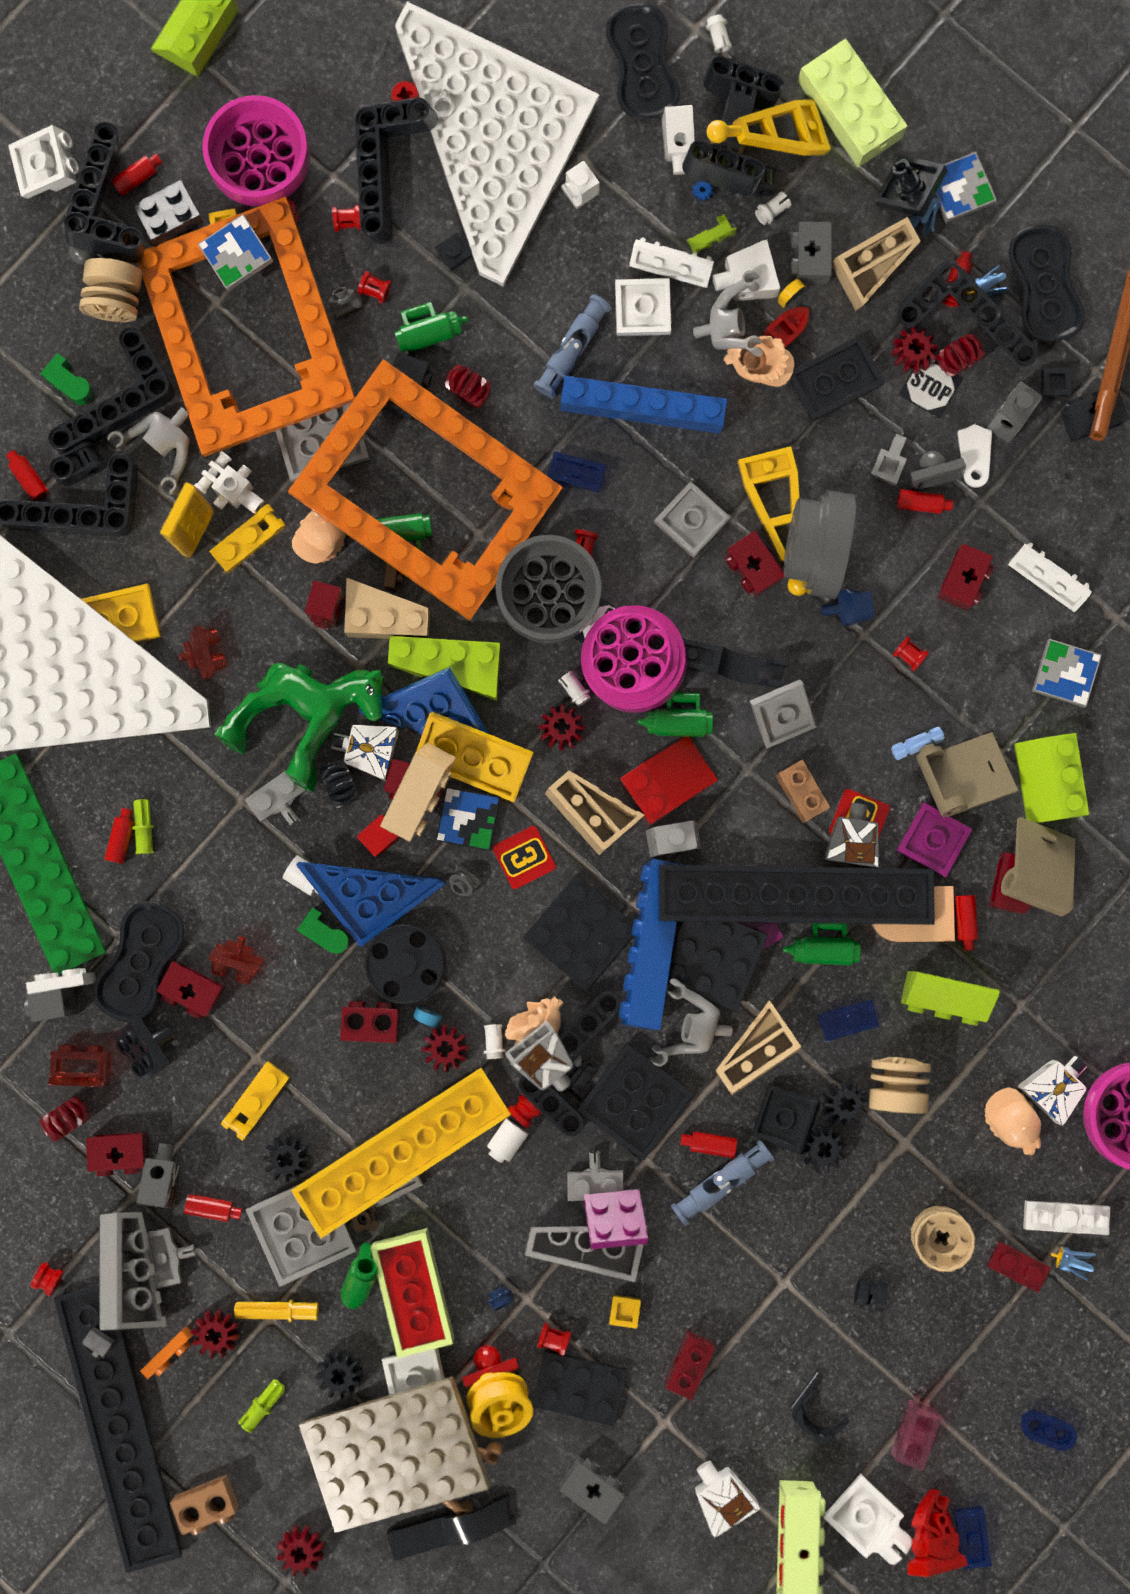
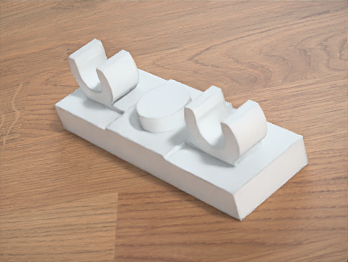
(671, 263)
(1050, 577)
(1066, 1217)

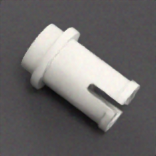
(719, 34)
(771, 209)
(574, 689)
(494, 1041)

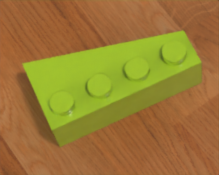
(472, 662)

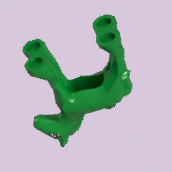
(313, 701)

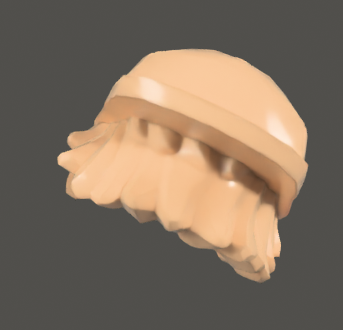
(770, 368)
(317, 539)
(537, 1013)
(1014, 1120)

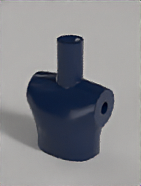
(851, 606)

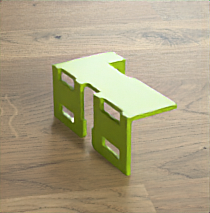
(706, 238)

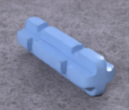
(915, 743)

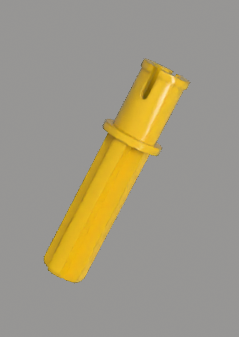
(277, 1310)

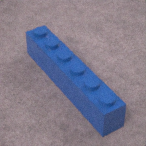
(643, 404)
(648, 957)

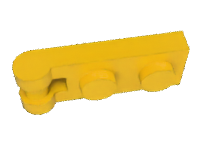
(247, 539)
(256, 1100)

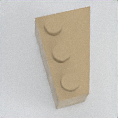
(872, 261)
(382, 615)
(418, 792)
(592, 812)
(758, 1051)

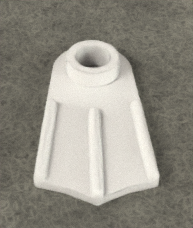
(975, 450)

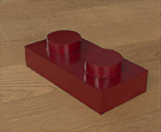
(1018, 1266)

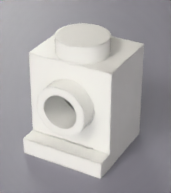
(580, 184)

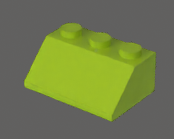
(194, 32)
(1051, 778)
(948, 997)

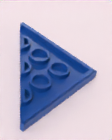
(435, 693)
(368, 899)

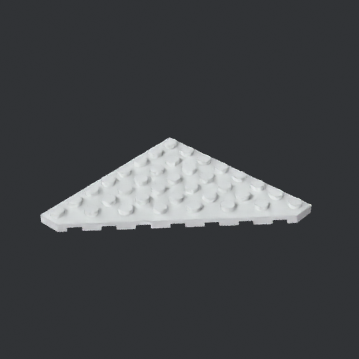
(497, 133)
(74, 672)

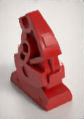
(935, 1538)

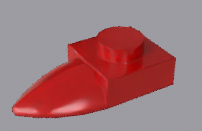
(788, 325)

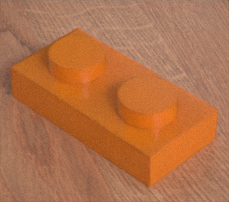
(160, 1361)

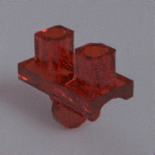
(201, 640)
(238, 957)

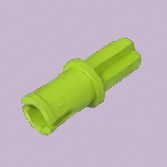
(143, 826)
(262, 1406)

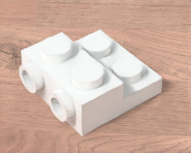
(44, 161)

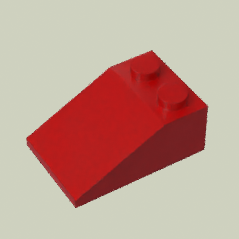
(668, 780)

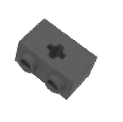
(814, 237)
(51, 1004)
(598, 1503)

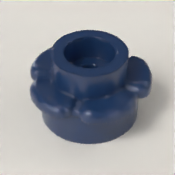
(499, 1298)

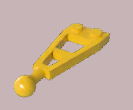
(806, 121)
(766, 468)

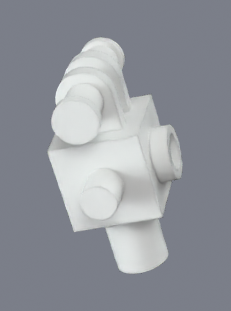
(230, 485)

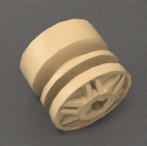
(110, 290)
(900, 1086)
(954, 1250)

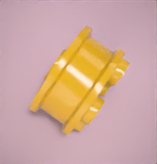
(499, 1405)

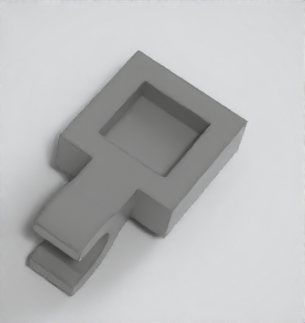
(889, 463)

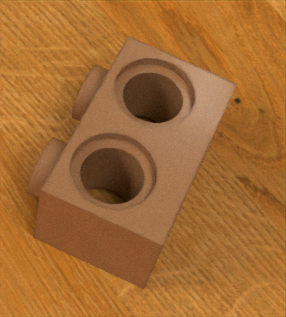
(802, 791)
(202, 1499)

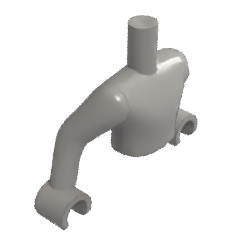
(730, 324)
(163, 436)
(697, 1029)

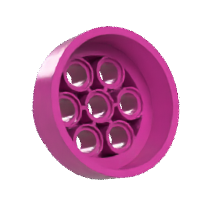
(247, 120)
(647, 691)
(1096, 1117)

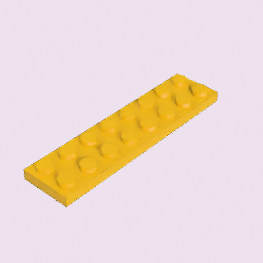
(400, 1152)

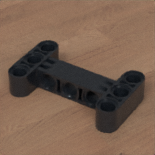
(743, 89)

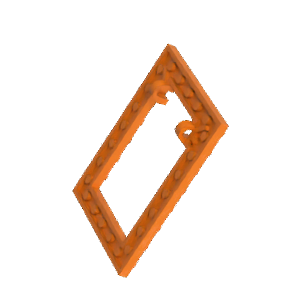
(323, 376)
(453, 582)

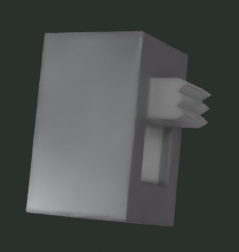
(98, 1342)

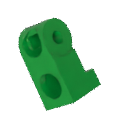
(73, 387)
(330, 939)

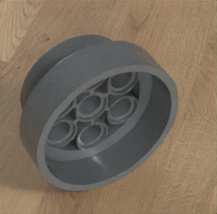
(820, 542)
(548, 553)

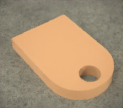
(941, 931)

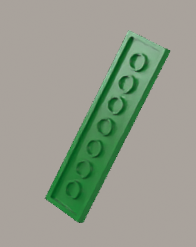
(43, 874)

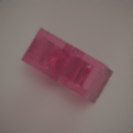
(916, 1435)

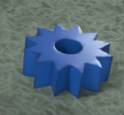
(702, 185)

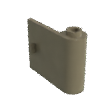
(966, 774)
(1042, 868)

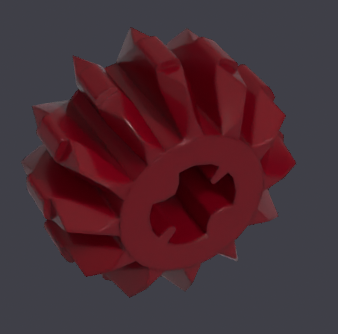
(960, 355)
(908, 357)
(468, 386)
(569, 722)
(439, 1042)
(65, 1119)
(215, 1344)
(290, 1554)

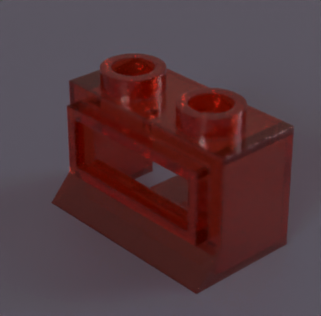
(98, 1079)

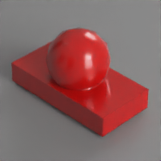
(488, 1360)

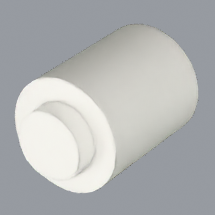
(296, 878)
(506, 1141)

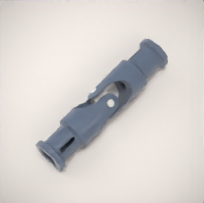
(564, 359)
(732, 1175)

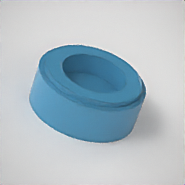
(427, 1016)

